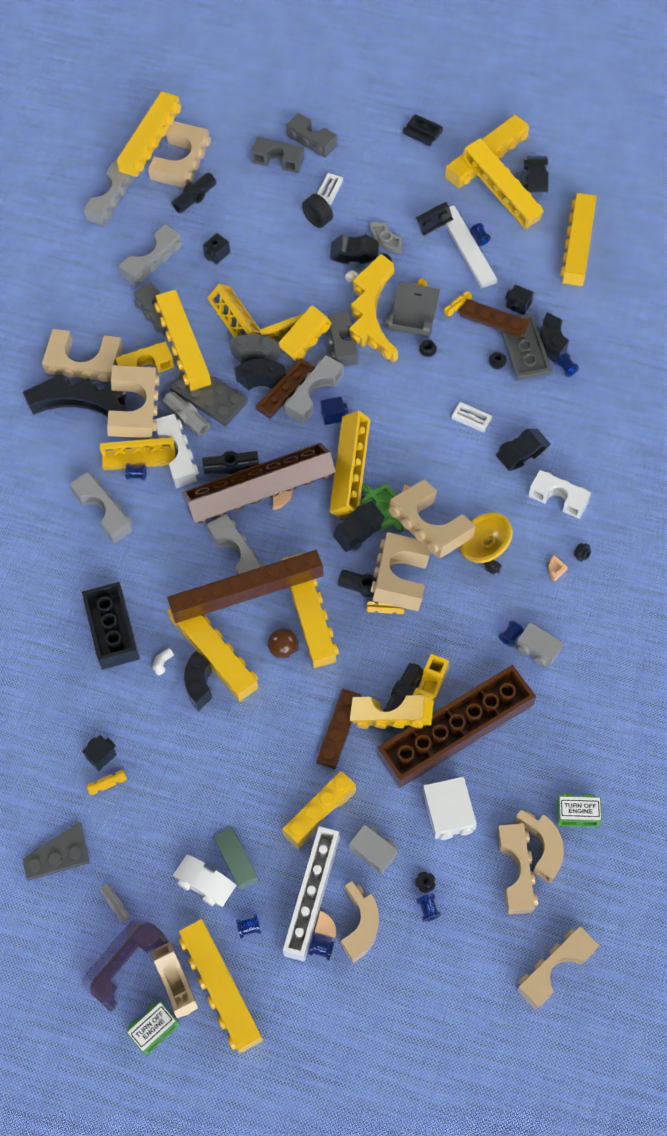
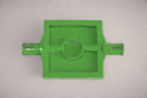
(381, 498)

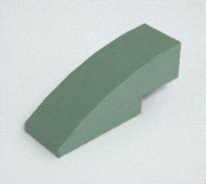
(236, 858)

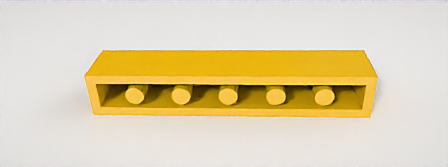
(148, 134)
(499, 141)
(502, 183)
(579, 240)
(183, 340)
(350, 464)
(313, 623)
(220, 655)
(220, 986)

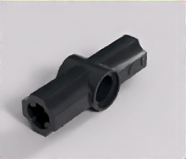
(194, 192)
(221, 463)
(356, 581)
(404, 686)

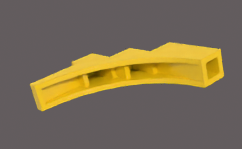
(368, 288)

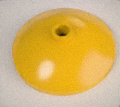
(490, 538)

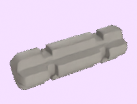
(115, 903)

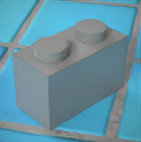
(539, 645)
(373, 849)

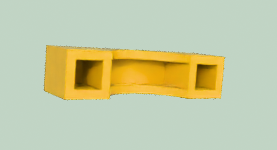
(414, 712)
(305, 823)

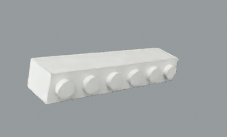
(311, 894)

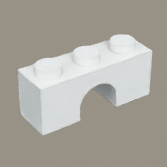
(547, 485)

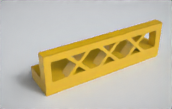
(235, 310)
(151, 456)

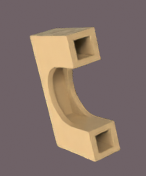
(181, 171)
(99, 368)
(138, 422)
(437, 538)
(390, 588)

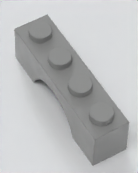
(100, 208)
(138, 268)
(326, 373)
(88, 491)
(225, 534)

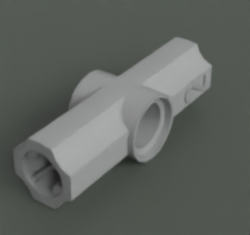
(186, 413)

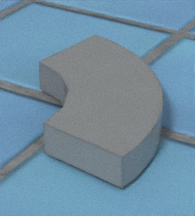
(386, 239)

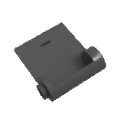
(413, 309)

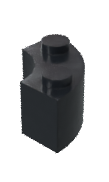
(536, 174)
(351, 249)
(552, 337)
(259, 373)
(515, 452)
(359, 526)
(196, 678)

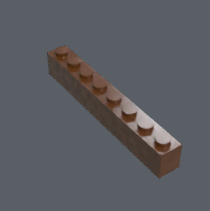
(245, 586)

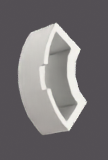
(209, 884)

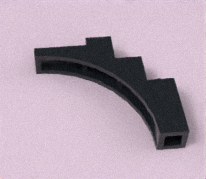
(60, 393)

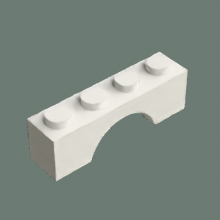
(181, 467)

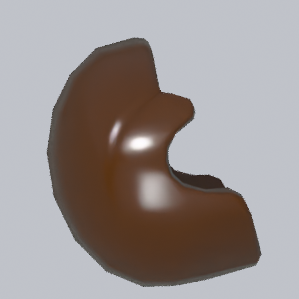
(282, 643)

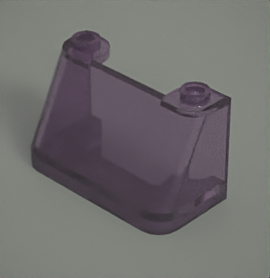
(98, 978)

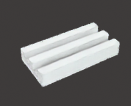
(334, 178)
(471, 419)

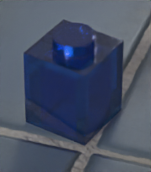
(333, 410)

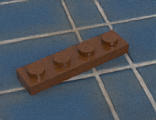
(494, 318)
(284, 389)
(337, 731)

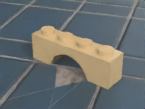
(520, 895)
(537, 986)

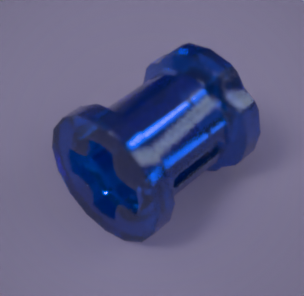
(481, 236)
(567, 365)
(136, 472)
(511, 633)
(425, 901)
(248, 926)
(325, 953)

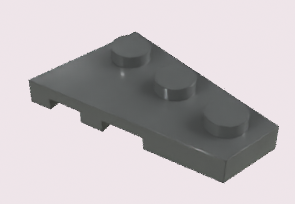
(57, 855)

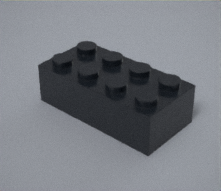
(110, 625)

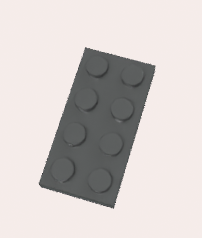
(528, 352)
(215, 400)

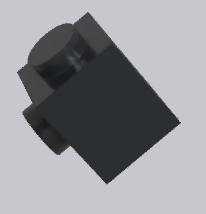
(216, 248)
(519, 299)
(99, 752)

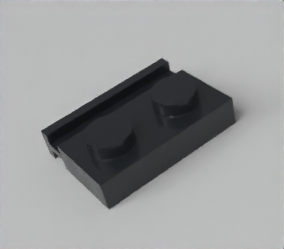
(422, 130)
(434, 218)

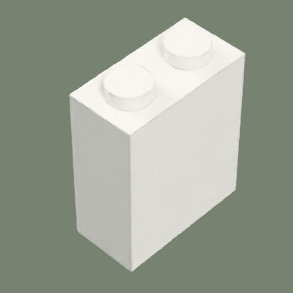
(449, 808)

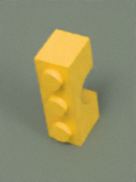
(155, 355)
(433, 677)

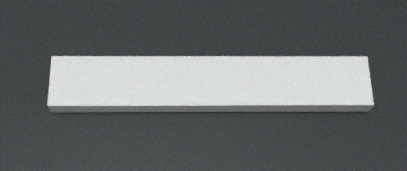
(470, 250)

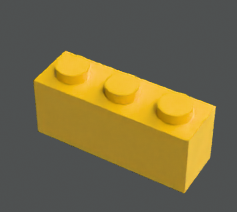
(304, 333)

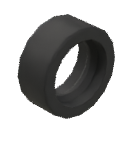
(317, 210)

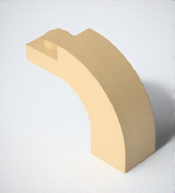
(551, 844)
(364, 936)
(174, 980)

